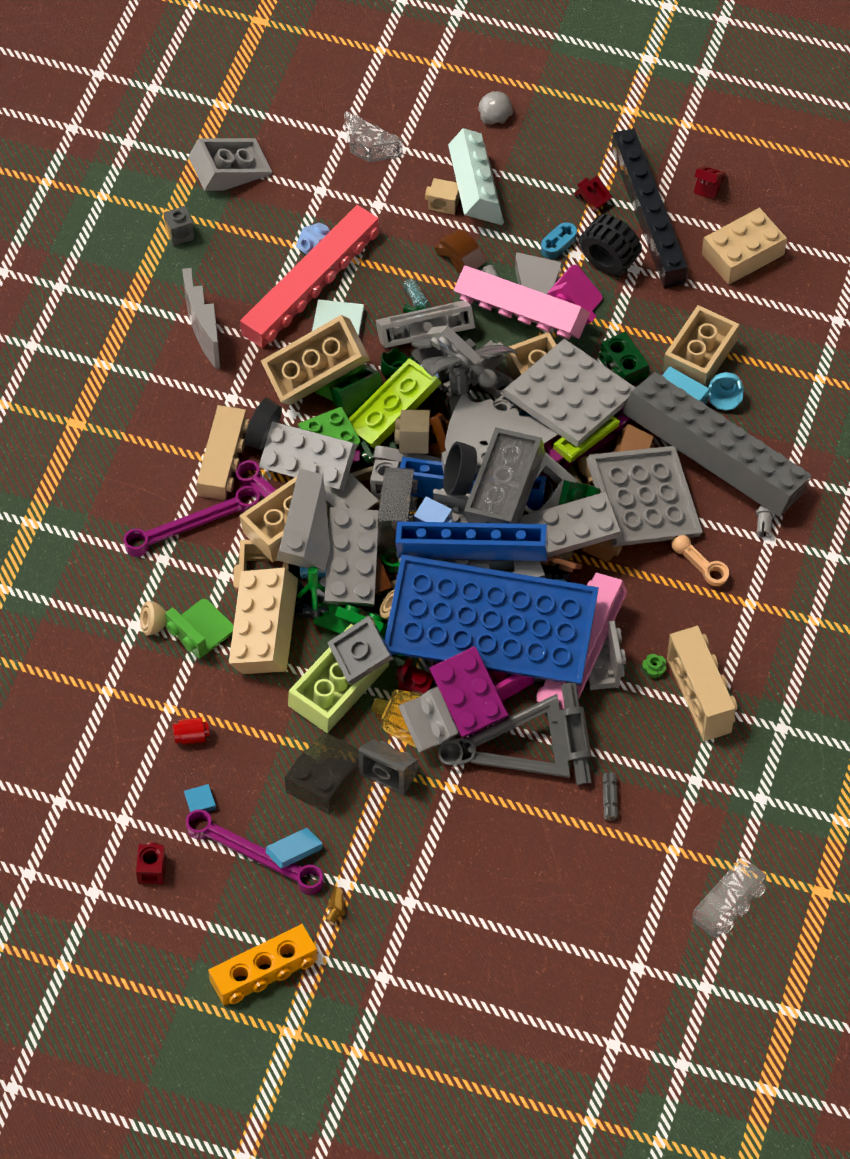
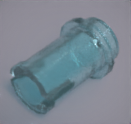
(412, 288)

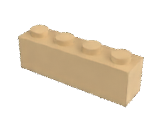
(222, 453)

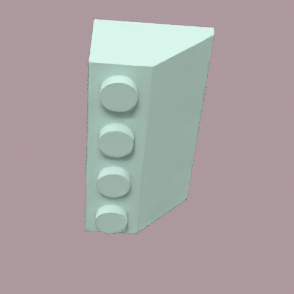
(475, 177)

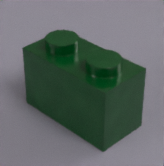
(355, 390)

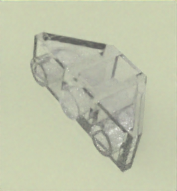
(370, 140)

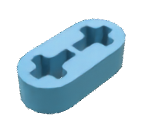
(561, 243)

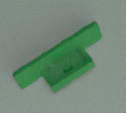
(339, 619)

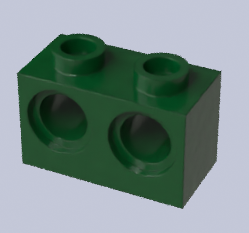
(622, 354)

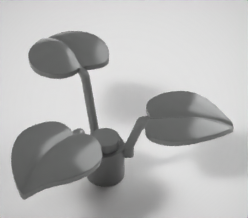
(458, 376)

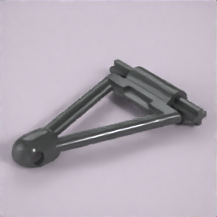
(567, 732)

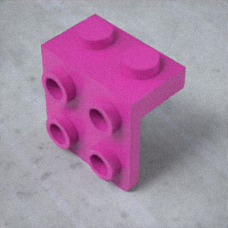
(577, 289)

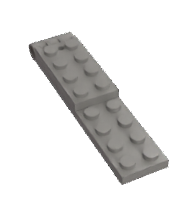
(568, 528)

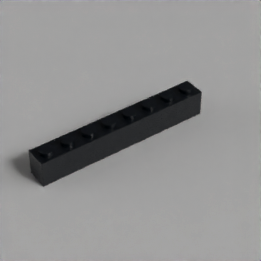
(649, 208)

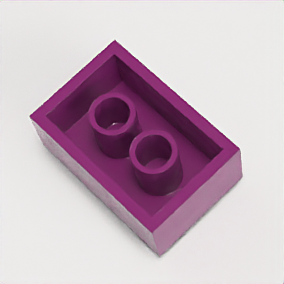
(469, 692)

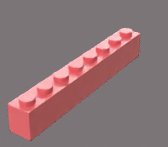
(309, 277)

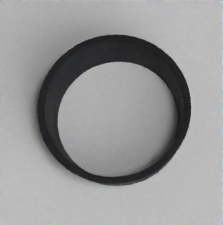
(261, 422)
(460, 469)

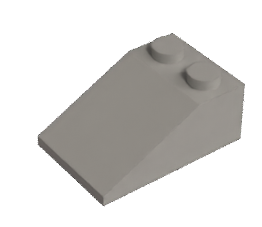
(228, 162)

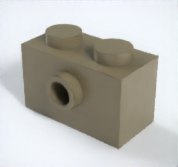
(413, 431)

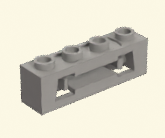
(416, 324)

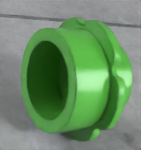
(654, 671)

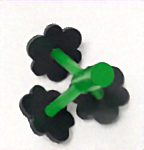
(318, 595)

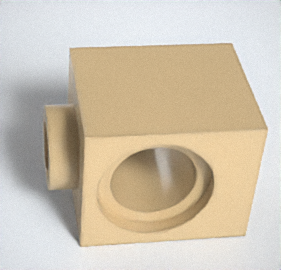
(443, 196)

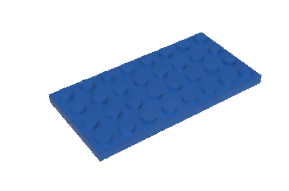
(512, 618)

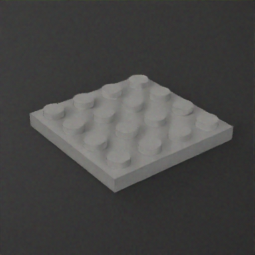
(569, 392)
(646, 494)

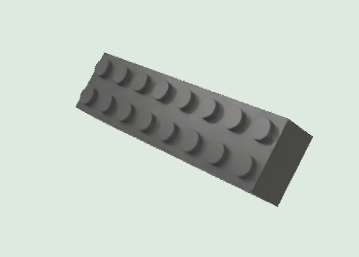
(717, 444)

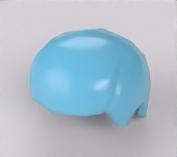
(726, 391)

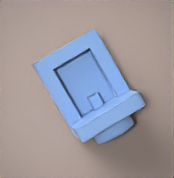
(311, 236)

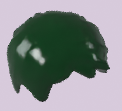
(392, 361)

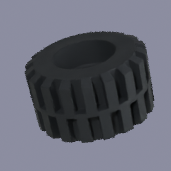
(610, 244)

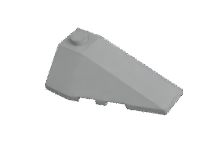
(306, 529)

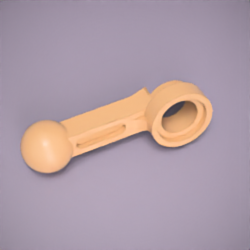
(682, 545)

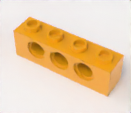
(270, 952)

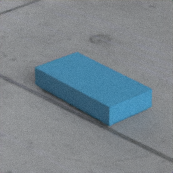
(294, 848)

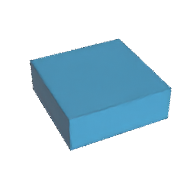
(200, 798)

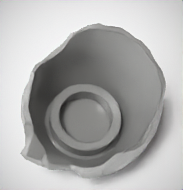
(495, 108)

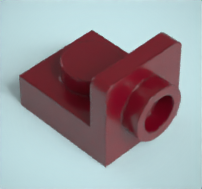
(593, 192)
(413, 678)

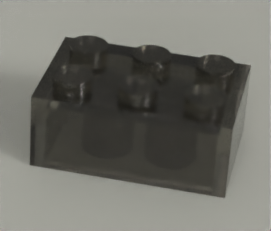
(396, 505)

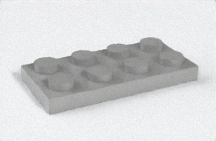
(296, 448)
(351, 557)

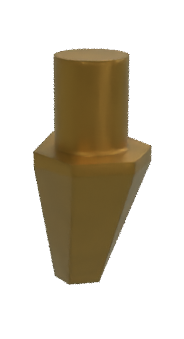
(335, 906)

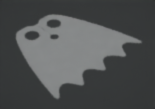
(477, 421)

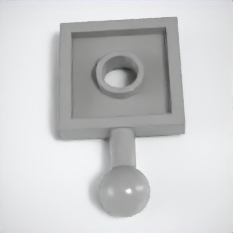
(446, 339)

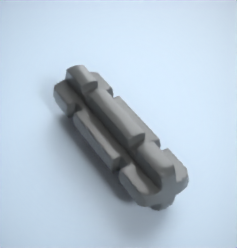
(610, 796)

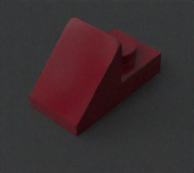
(708, 181)

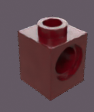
(153, 872)

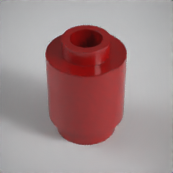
(191, 731)

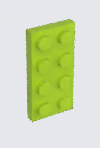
(402, 391)

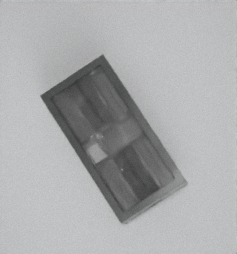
(505, 478)

